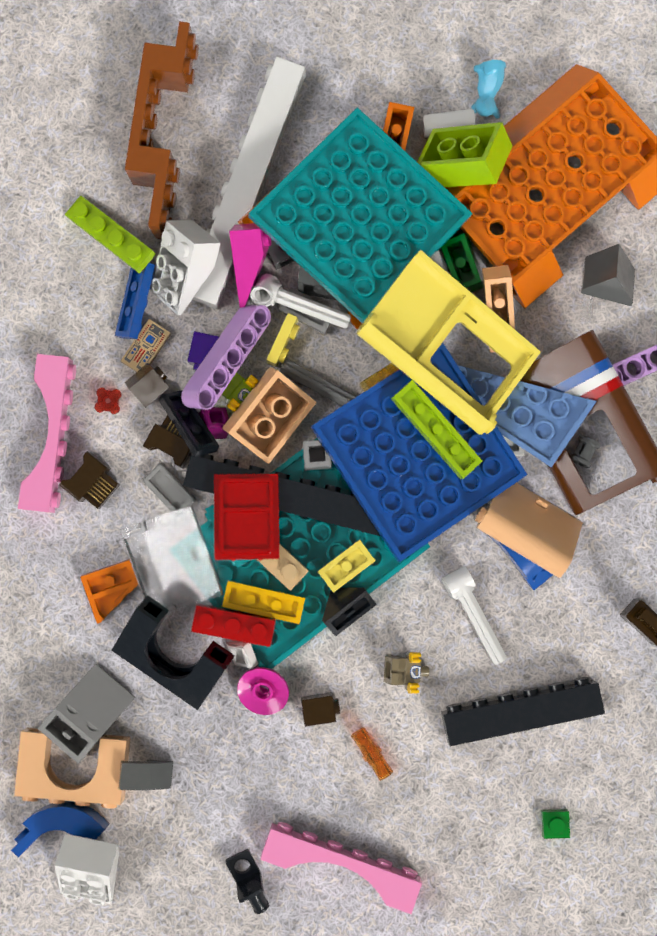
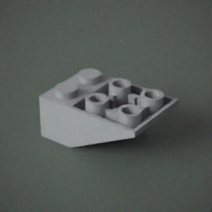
(86, 713)

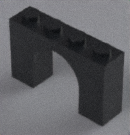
(140, 648)

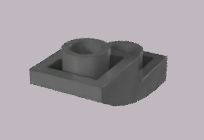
(145, 775)

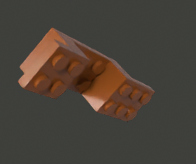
(148, 166)

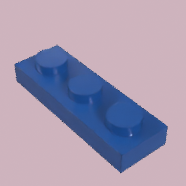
(134, 303)

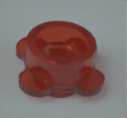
(114, 397)

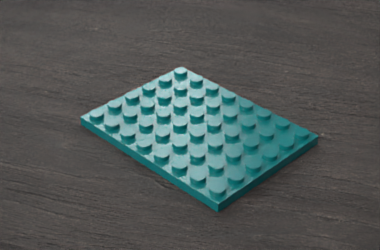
(315, 546)

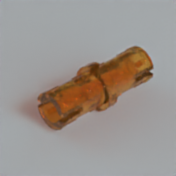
(372, 753)

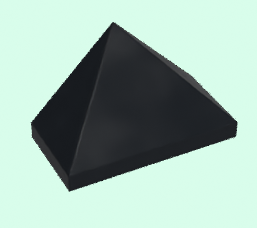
(346, 607)

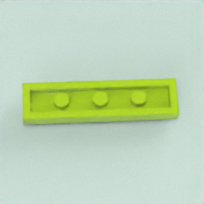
(110, 234)
(436, 429)

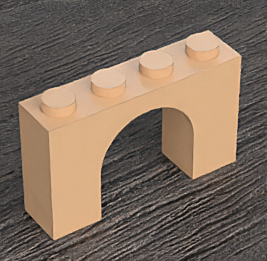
(37, 780)

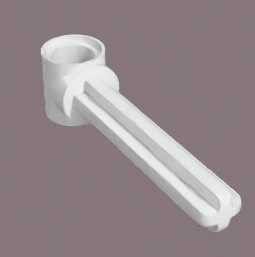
(275, 294)
(460, 586)

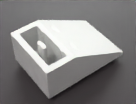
(183, 263)
(87, 869)

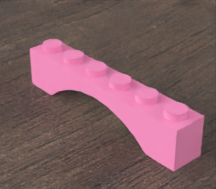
(40, 487)
(288, 848)

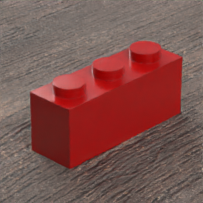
(233, 625)

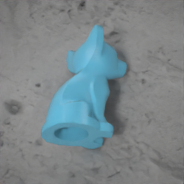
(490, 81)

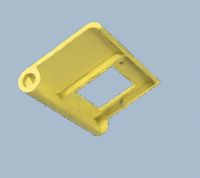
(419, 316)

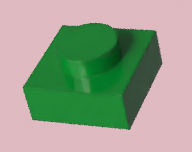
(555, 824)

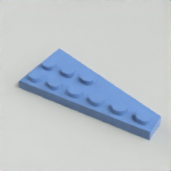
(532, 415)

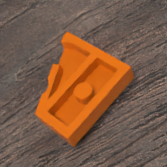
(108, 587)

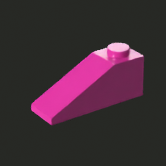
(249, 251)

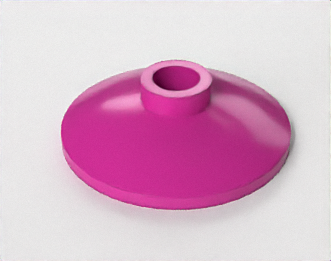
(257, 698)

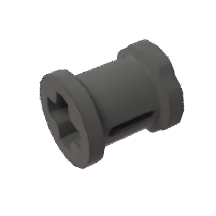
(585, 451)

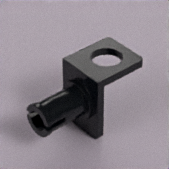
(248, 882)

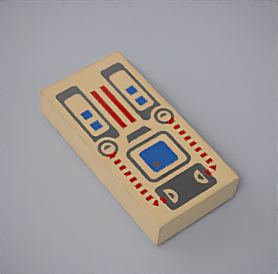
(146, 347)

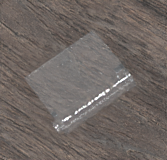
(171, 559)

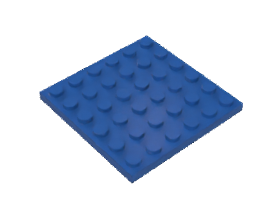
(400, 475)

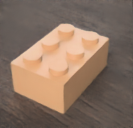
(269, 415)

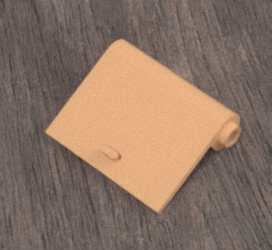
(531, 528)

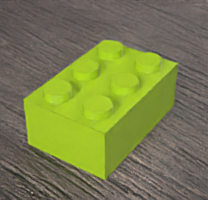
(466, 154)

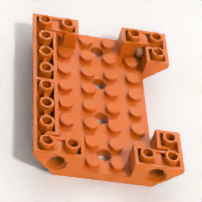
(557, 125)

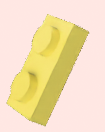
(288, 331)
(346, 566)

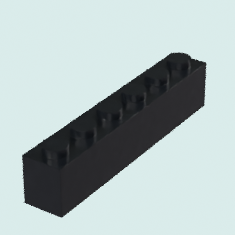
(522, 712)

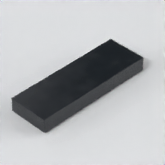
(189, 424)

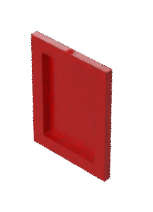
(246, 516)

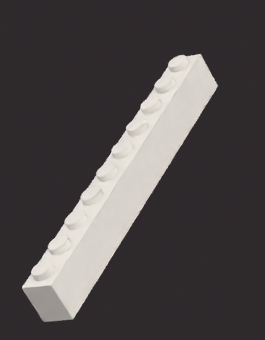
(251, 168)

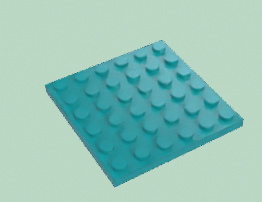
(358, 213)

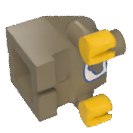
(405, 671)

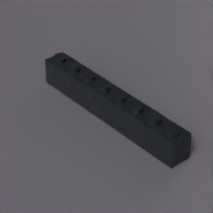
(294, 497)

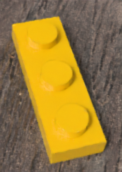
(263, 602)

